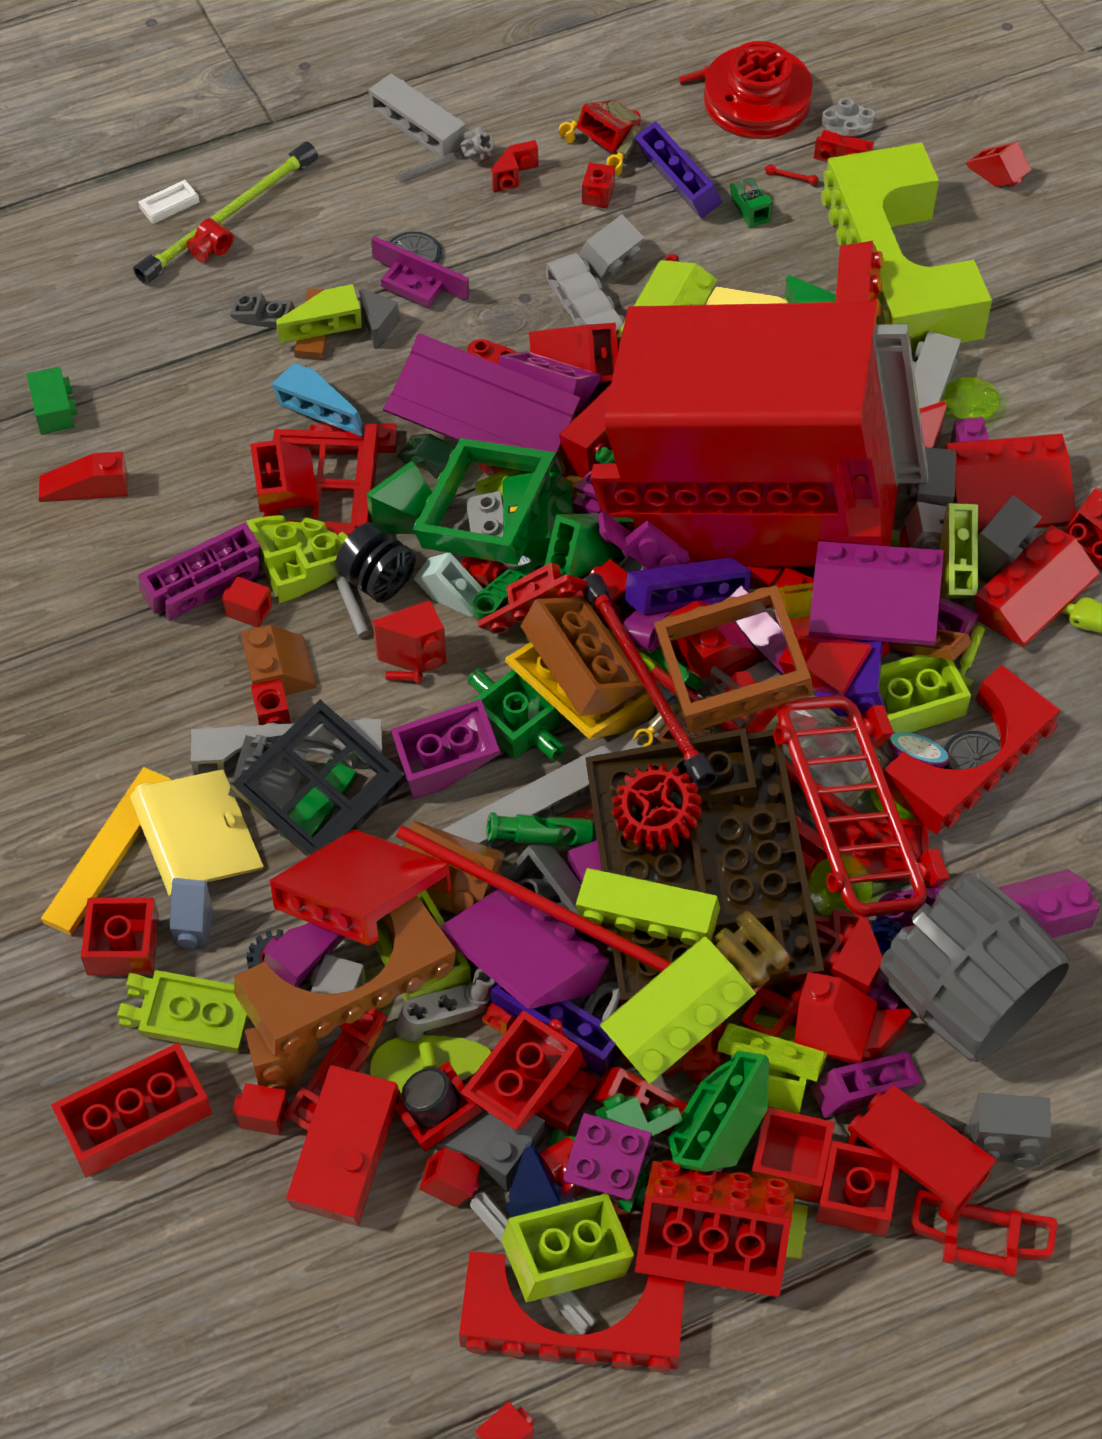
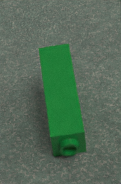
(579, 545)

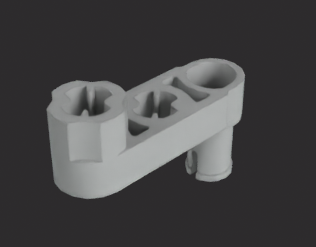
(424, 1013)

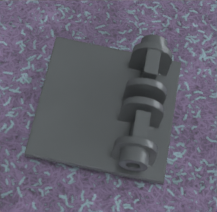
(280, 783)

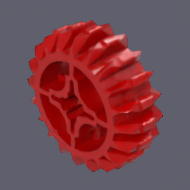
(663, 785)

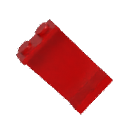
(923, 1148)

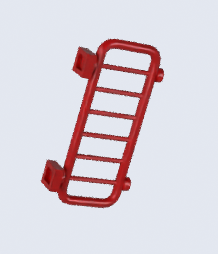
(871, 732)

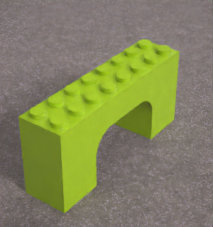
(891, 189)

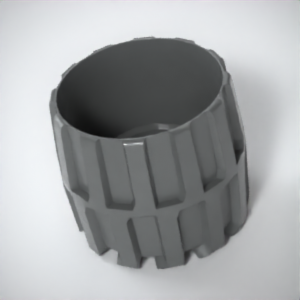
(974, 966)

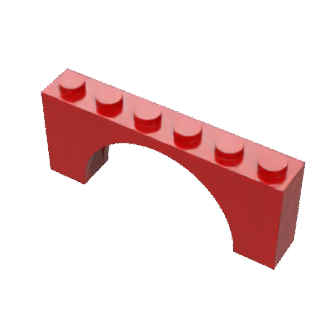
(940, 794)
(497, 1323)

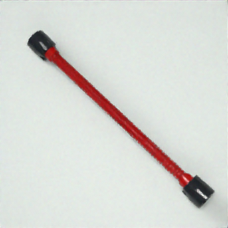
(696, 764)

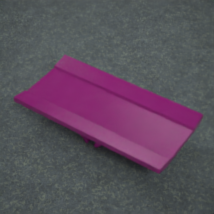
(478, 399)

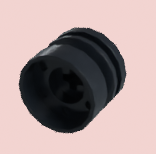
(375, 562)

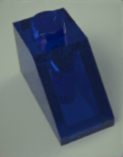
(532, 1185)

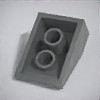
(494, 1145)

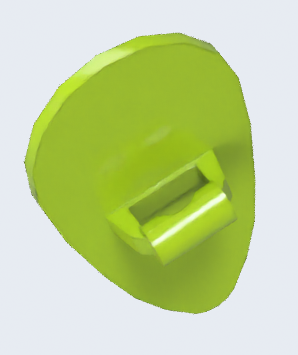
(400, 1059)

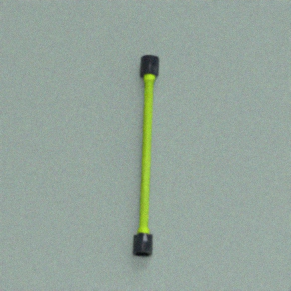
(300, 158)

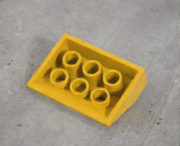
(620, 719)

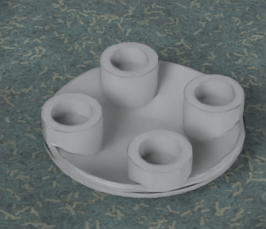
(848, 118)

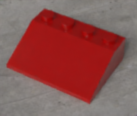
(1027, 467)

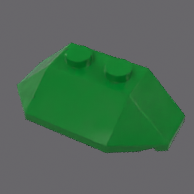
(722, 1114)

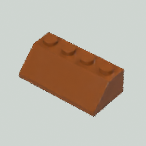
(581, 654)

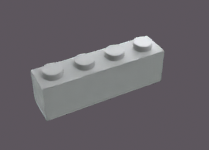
(417, 115)
(934, 366)

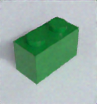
(51, 401)

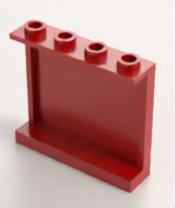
(356, 884)

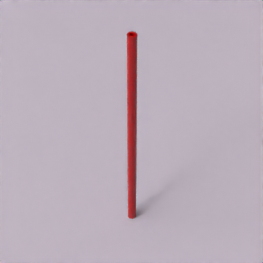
(829, 799)
(533, 899)

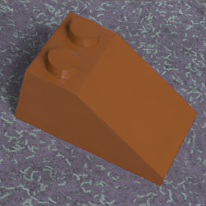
(465, 887)

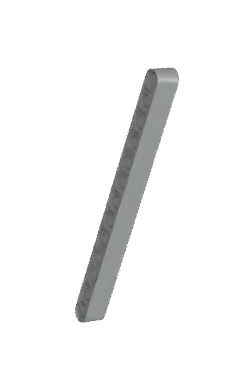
(566, 785)

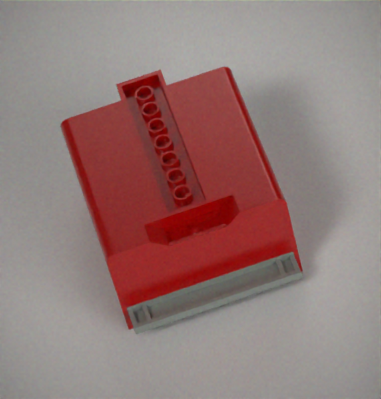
(761, 428)

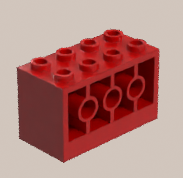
(715, 1228)

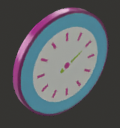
(919, 748)

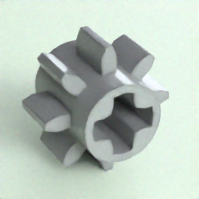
(477, 144)

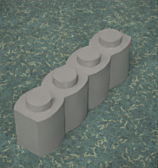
(581, 292)

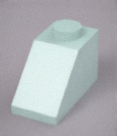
(448, 583)

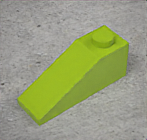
(323, 314)
(960, 553)

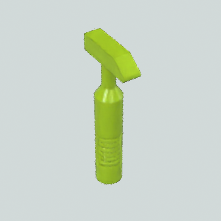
(970, 653)

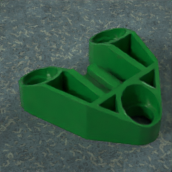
(495, 594)

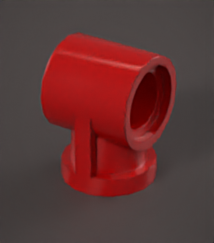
(209, 239)
(556, 1161)

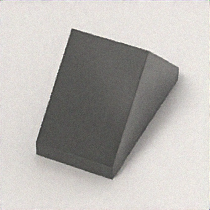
(379, 315)

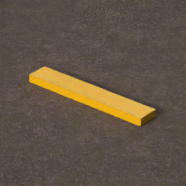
(98, 861)

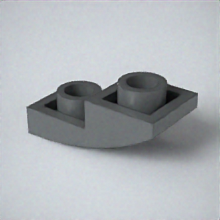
(257, 311)

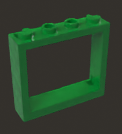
(524, 520)

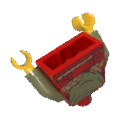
(608, 125)

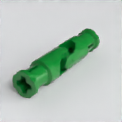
(538, 830)

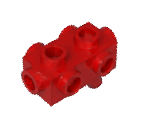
(702, 1058)

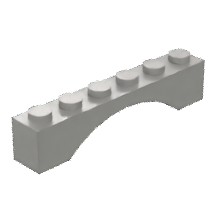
(221, 747)

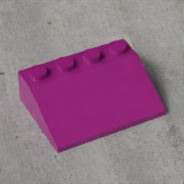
(876, 593)
(526, 950)

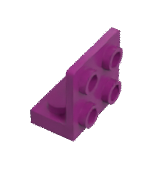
(607, 1157)

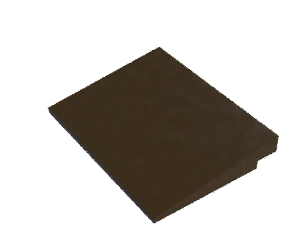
(740, 852)

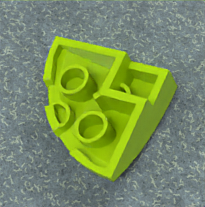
(296, 554)

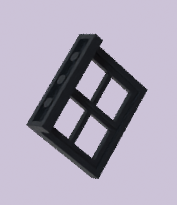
(351, 813)

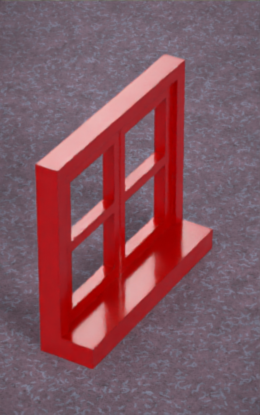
(365, 469)

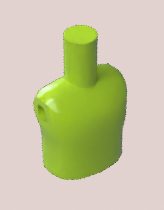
(1085, 614)

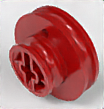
(758, 91)

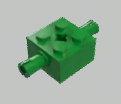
(518, 714)

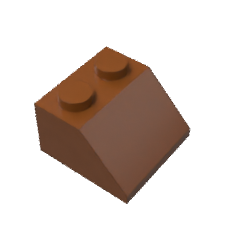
(278, 654)
(279, 1071)

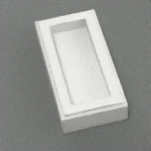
(169, 201)

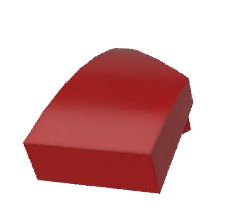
(498, 1018)

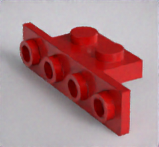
(540, 584)

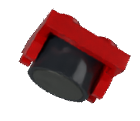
(434, 1104)

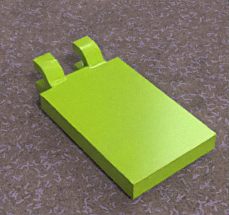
(185, 1011)

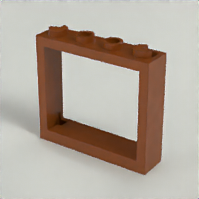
(748, 698)

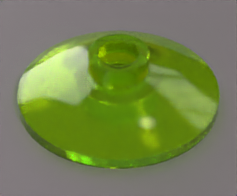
(826, 901)

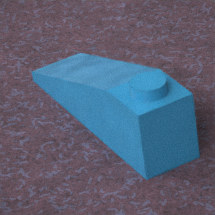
(311, 395)

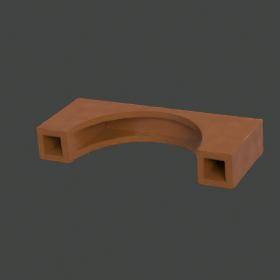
(293, 1016)

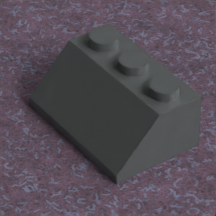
(547, 875)

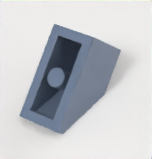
(190, 913)

